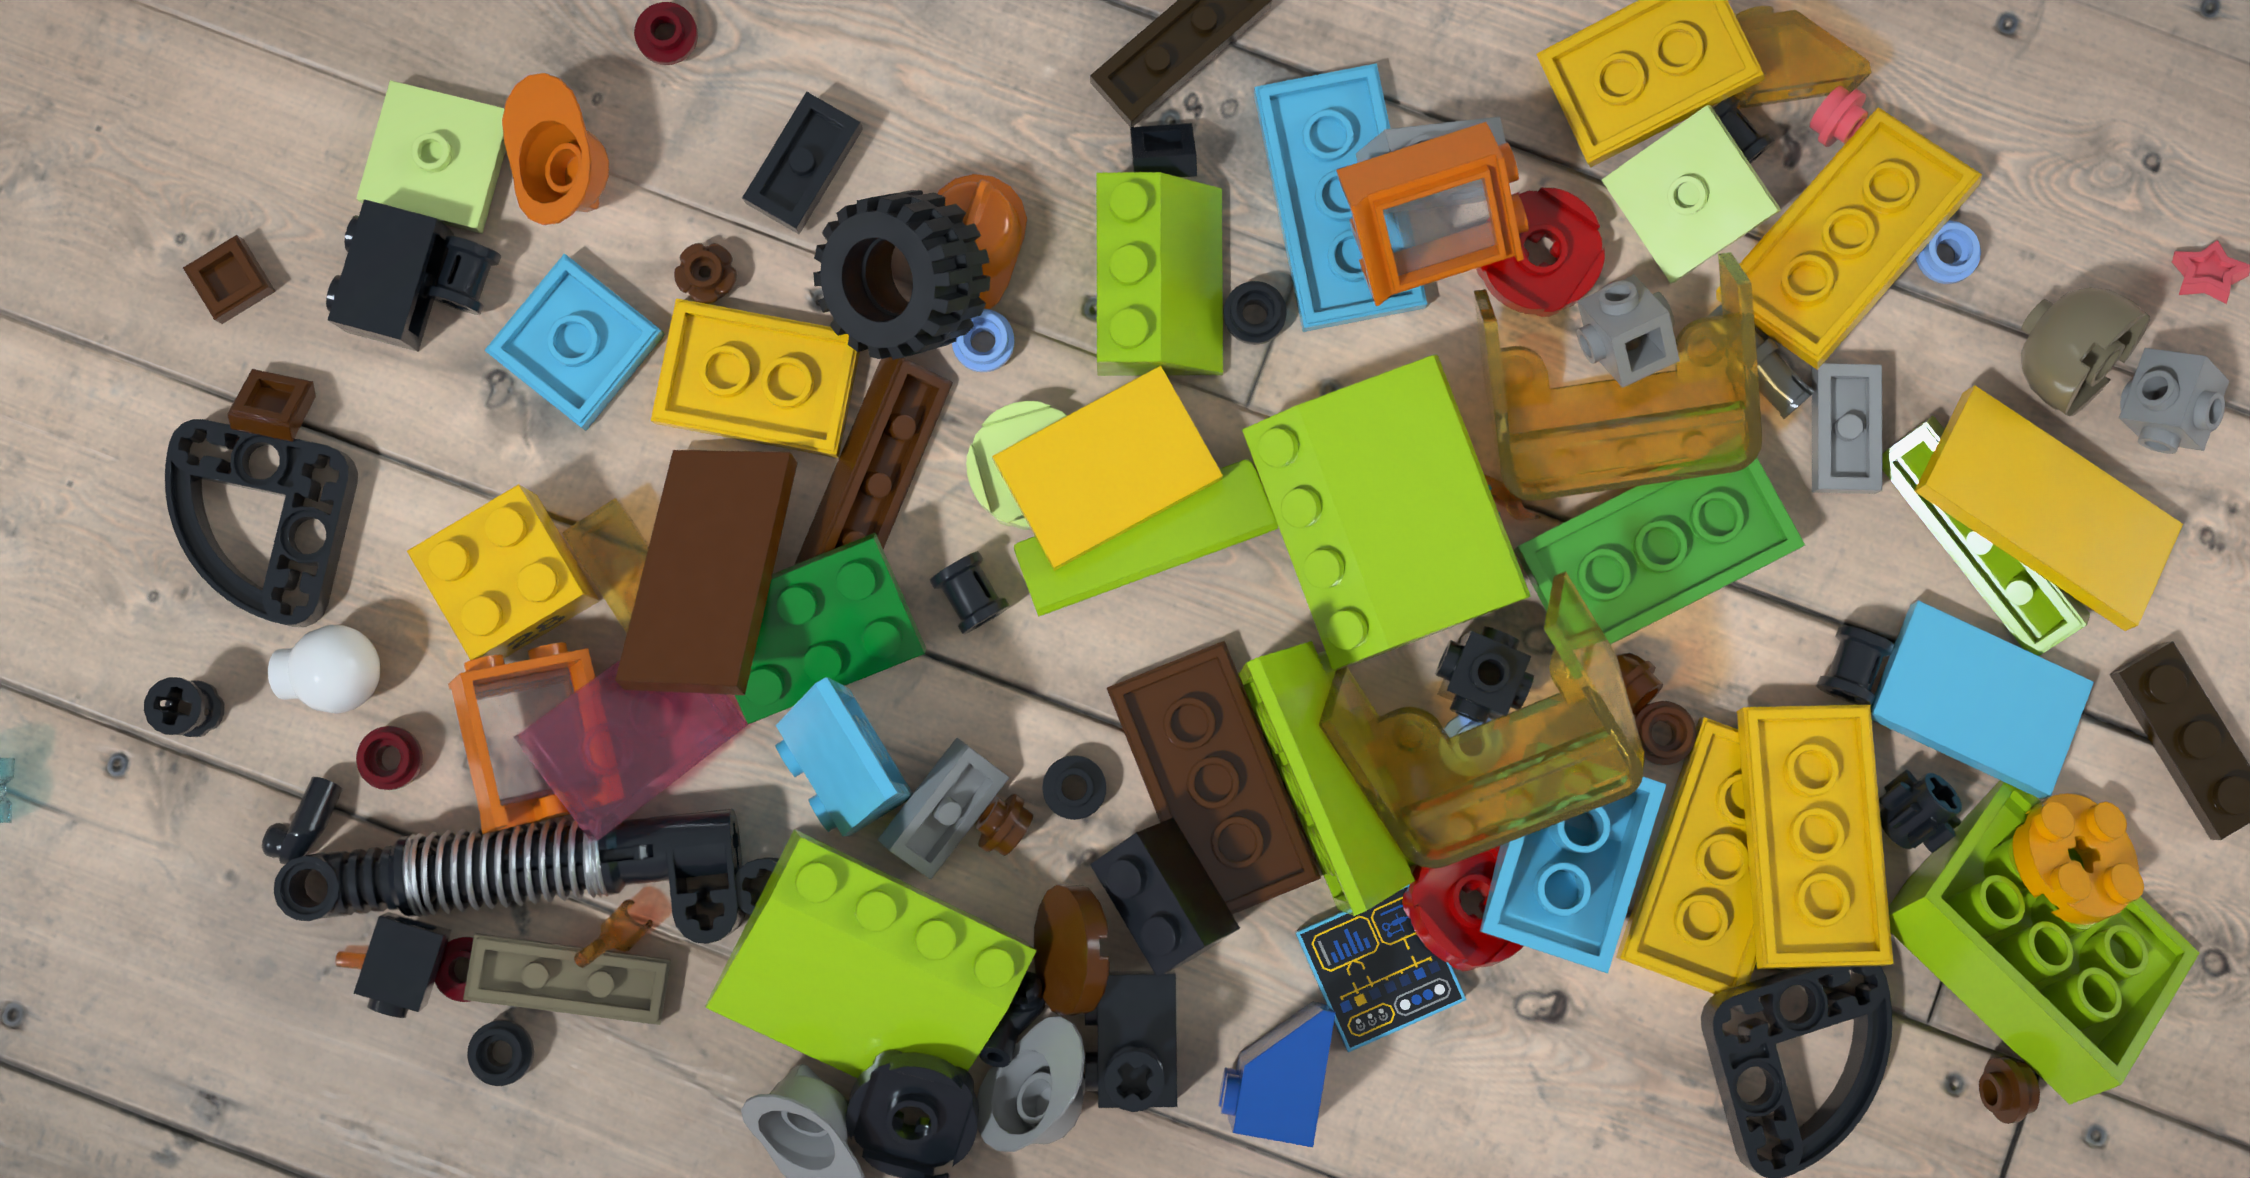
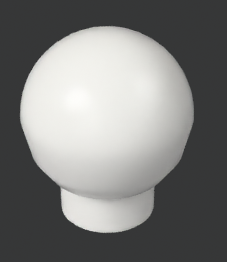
(327, 670)

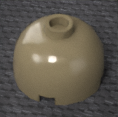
(2078, 344)

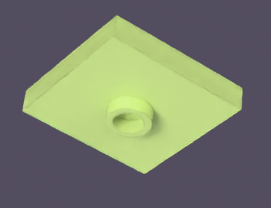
(435, 156)
(1691, 194)

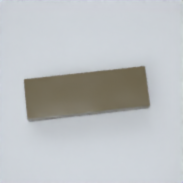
(549, 979)

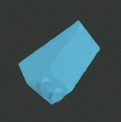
(841, 758)
(1574, 880)

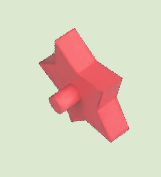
(2209, 271)

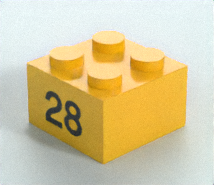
(503, 575)

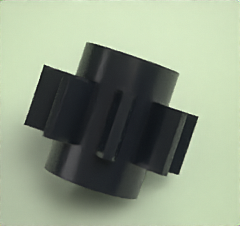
(1920, 811)

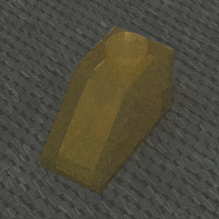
(1796, 58)

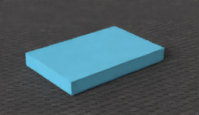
(1980, 700)

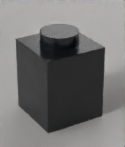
(401, 964)

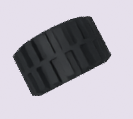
(860, 280)

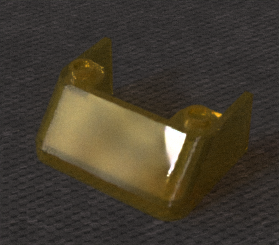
(1614, 437)
(1505, 776)

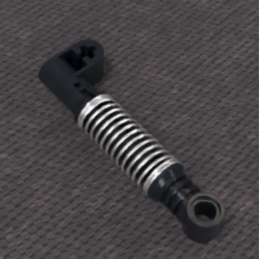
(529, 864)

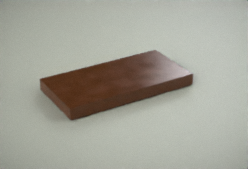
(707, 572)
(1215, 775)

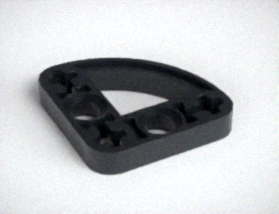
(290, 480)
(1757, 1048)

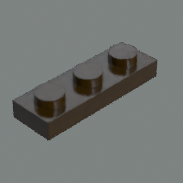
(1171, 52)
(2188, 738)

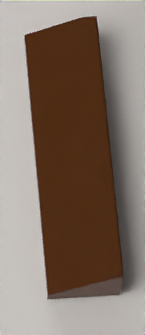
(878, 457)

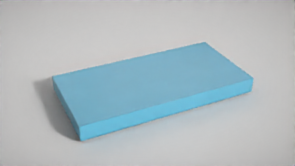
(1307, 135)

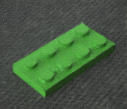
(1663, 546)

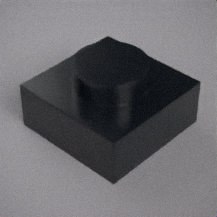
(1164, 149)

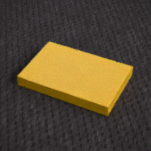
(1647, 71)
(755, 378)
(1107, 468)

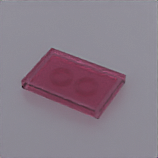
(620, 748)

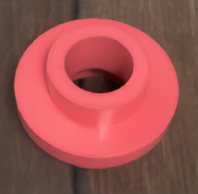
(1839, 116)

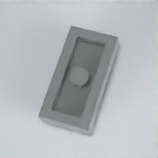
(1847, 428)
(943, 808)

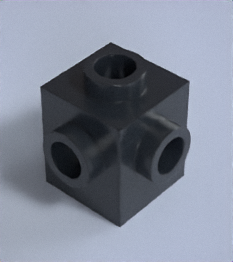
(1461, 679)

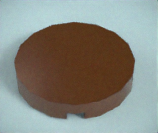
(1069, 949)

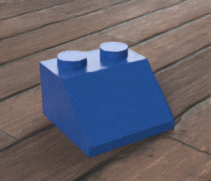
(1281, 1079)

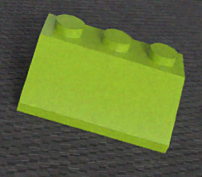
(1158, 275)

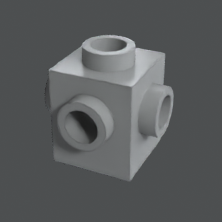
(1627, 330)
(2174, 400)

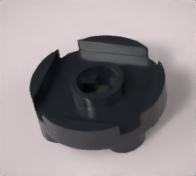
(921, 1082)

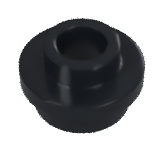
(1260, 294)
(1089, 802)
(481, 1056)

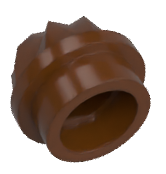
(1639, 680)

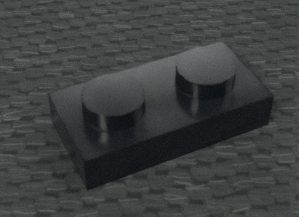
(802, 162)

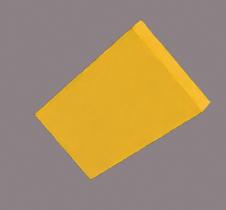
(1852, 235)
(2049, 508)
(1814, 837)
(1696, 891)

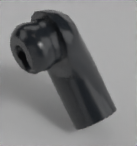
(306, 824)
(1023, 1010)

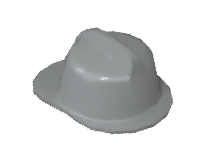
(1038, 1092)
(803, 1127)

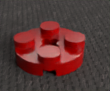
(1576, 245)
(1442, 923)

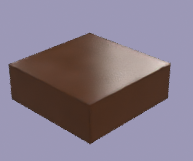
(229, 279)
(271, 405)

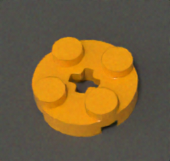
(2099, 837)

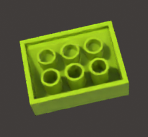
(1385, 512)
(1341, 825)
(866, 965)
(2053, 990)

